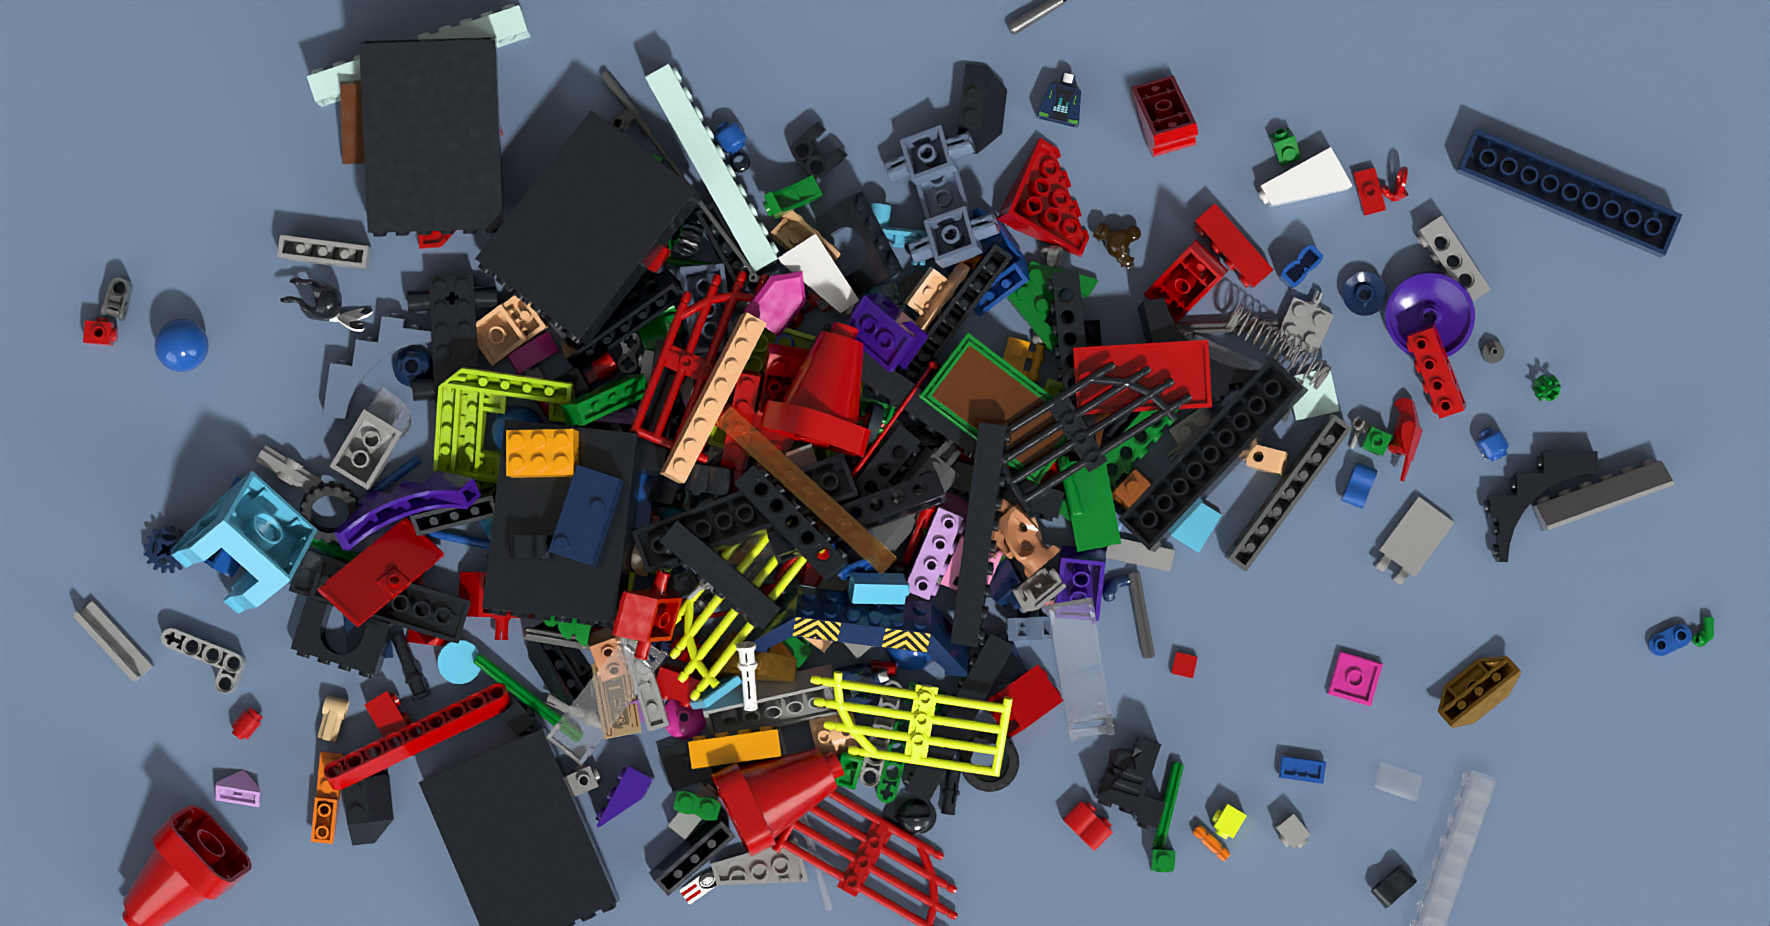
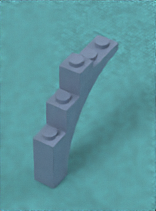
(346, 379)

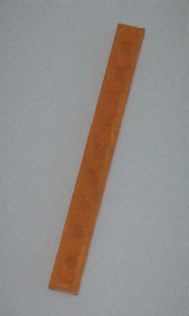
(806, 490)

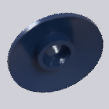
(1376, 293)

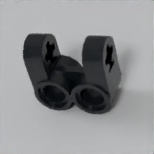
(813, 155)

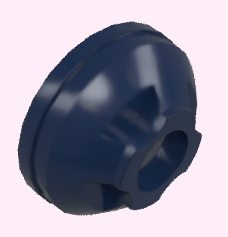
(424, 361)

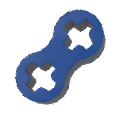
(1359, 485)

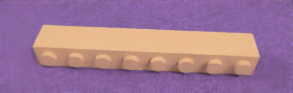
(713, 398)

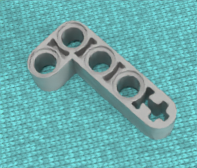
(202, 654)

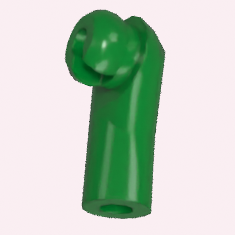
(1706, 634)

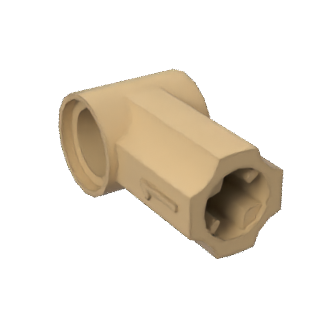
(333, 713)

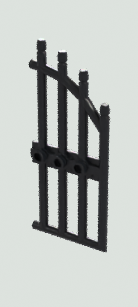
(1078, 434)

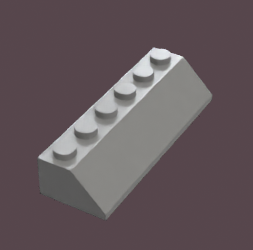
(1602, 495)
(777, 704)

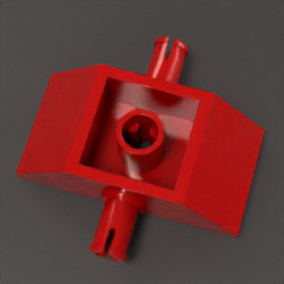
(472, 588)
(648, 614)

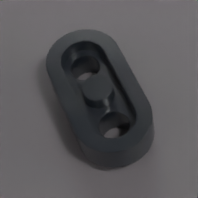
(924, 435)

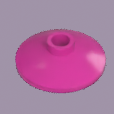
(687, 729)

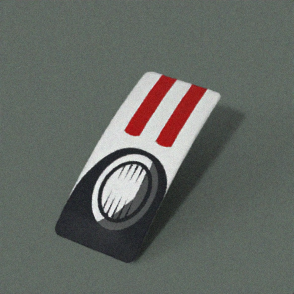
(699, 886)

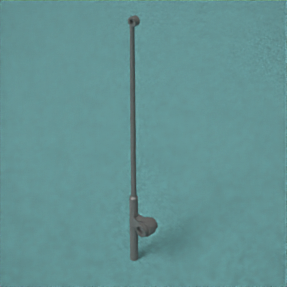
(632, 115)

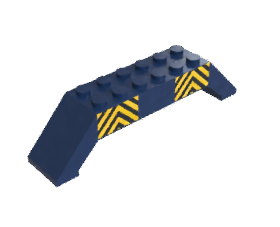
(833, 617)

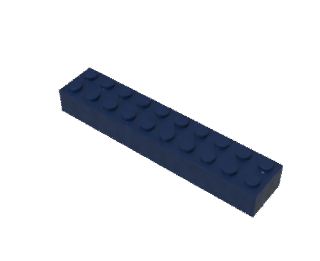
(1569, 193)

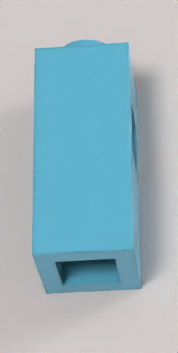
(878, 588)

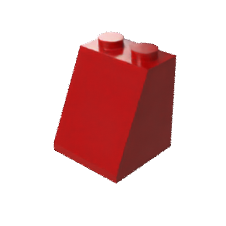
(1032, 699)

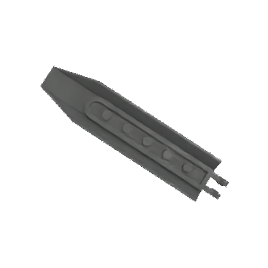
(895, 532)

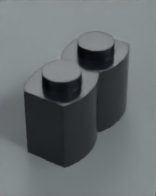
(710, 479)

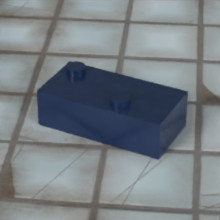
(586, 515)

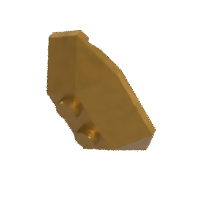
(774, 665)
(1477, 690)

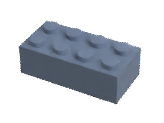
(697, 282)

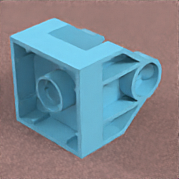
(235, 526)

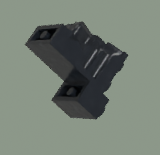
(1127, 782)

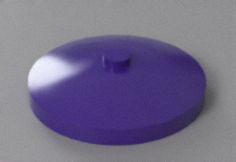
(1430, 300)

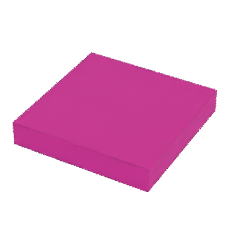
(1355, 678)

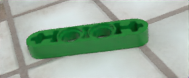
(900, 765)

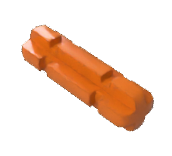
(1211, 843)

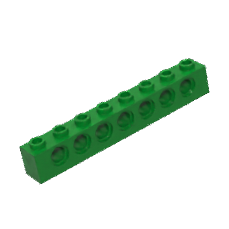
(1138, 450)

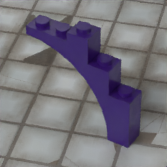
(409, 498)

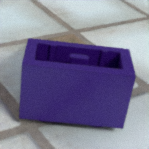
(632, 788)

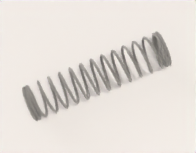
(1232, 322)

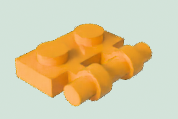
(1016, 355)

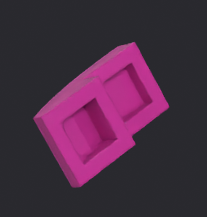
(533, 353)

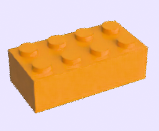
(735, 748)

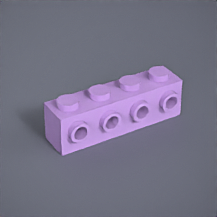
(934, 551)

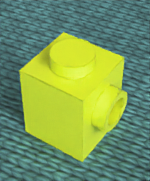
(1227, 821)

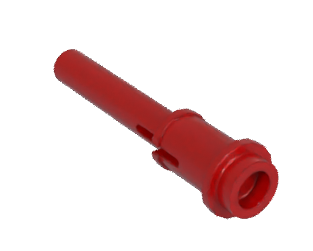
(922, 522)

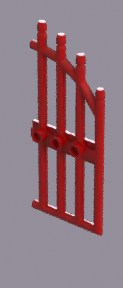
(687, 363)
(867, 854)

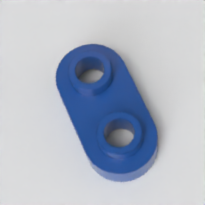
(1670, 640)

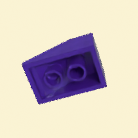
(1082, 575)

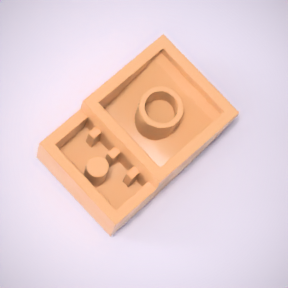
(508, 329)

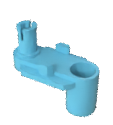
(897, 235)

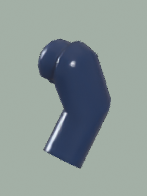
(1112, 586)

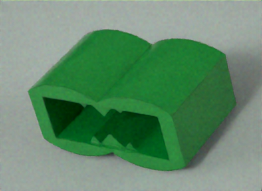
(691, 803)

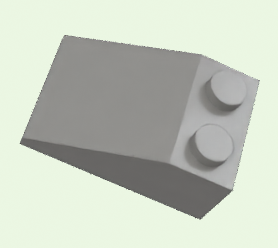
(366, 450)

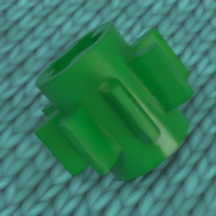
(1546, 387)

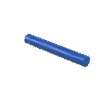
(396, 475)
(458, 538)

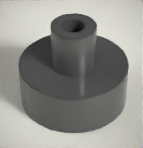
(1489, 356)

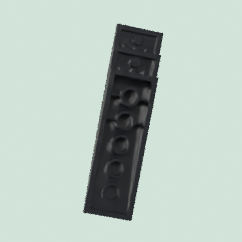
(415, 608)

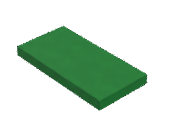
(1098, 523)

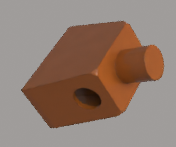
(1131, 489)

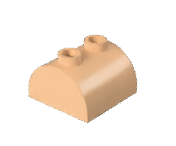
(831, 740)

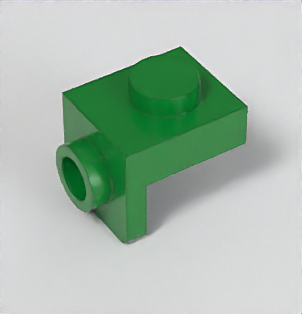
(1285, 146)

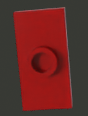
(1369, 191)

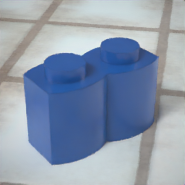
(1297, 270)

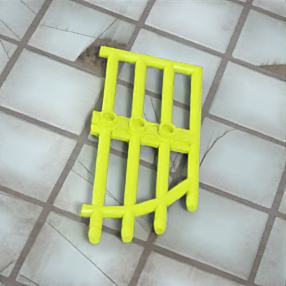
(691, 628)
(920, 724)

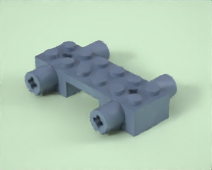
(942, 196)

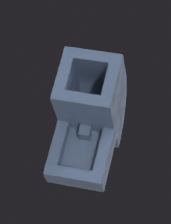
(1028, 628)

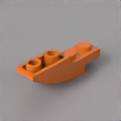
(325, 803)

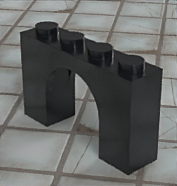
(880, 258)
(311, 640)

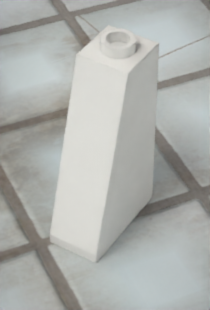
(1307, 180)
(821, 274)

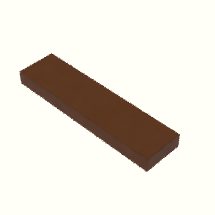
(351, 122)

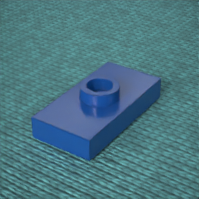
(1302, 769)

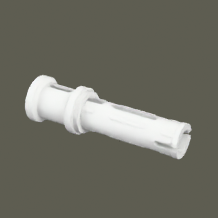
(744, 665)

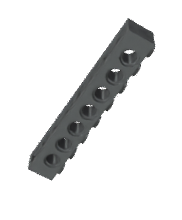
(1287, 492)

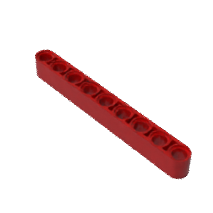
(417, 736)

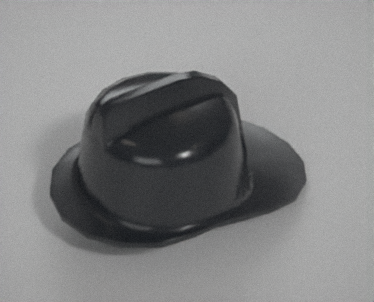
(911, 815)

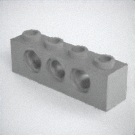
(324, 252)
(1465, 266)

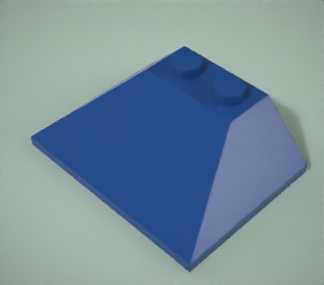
(1011, 277)

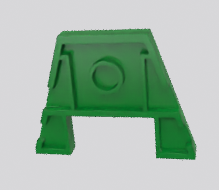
(1034, 299)

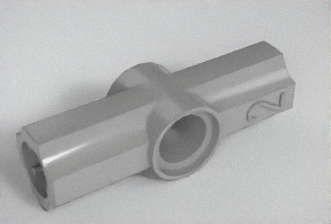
(287, 469)

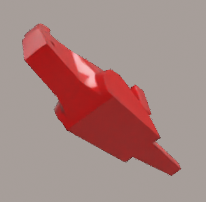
(1406, 433)

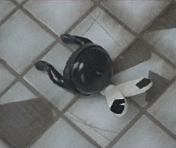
(328, 305)

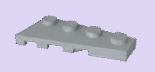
(761, 868)

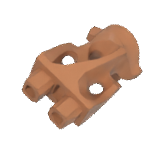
(1009, 529)

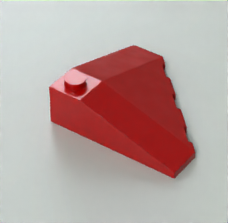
(1042, 203)

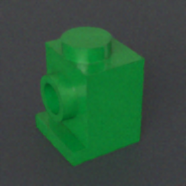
(1162, 860)

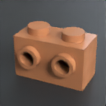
(602, 645)

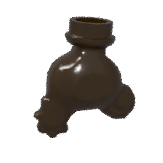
(1118, 241)

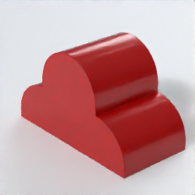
(1164, 116)
(1187, 280)

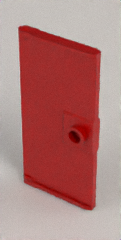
(380, 572)

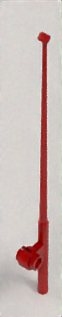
(932, 365)

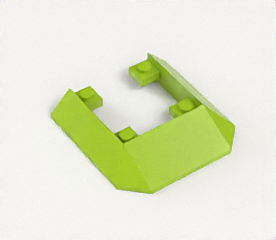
(463, 411)

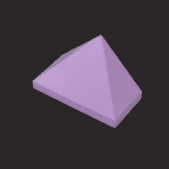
(238, 789)

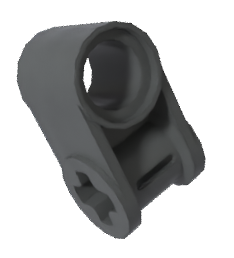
(117, 300)

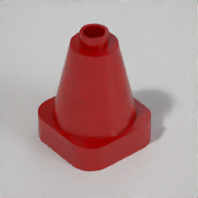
(824, 396)
(775, 793)
(188, 865)

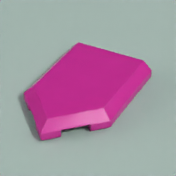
(779, 301)

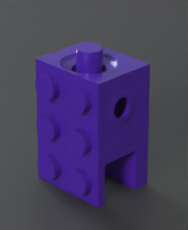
(886, 332)

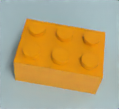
(542, 453)

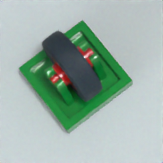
(874, 417)

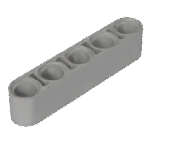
(887, 723)

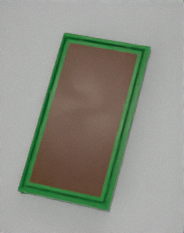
(984, 386)

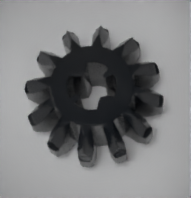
(687, 238)

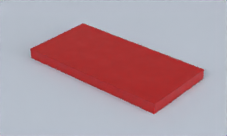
(1182, 360)

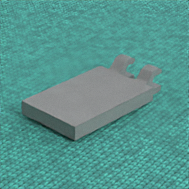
(1414, 539)

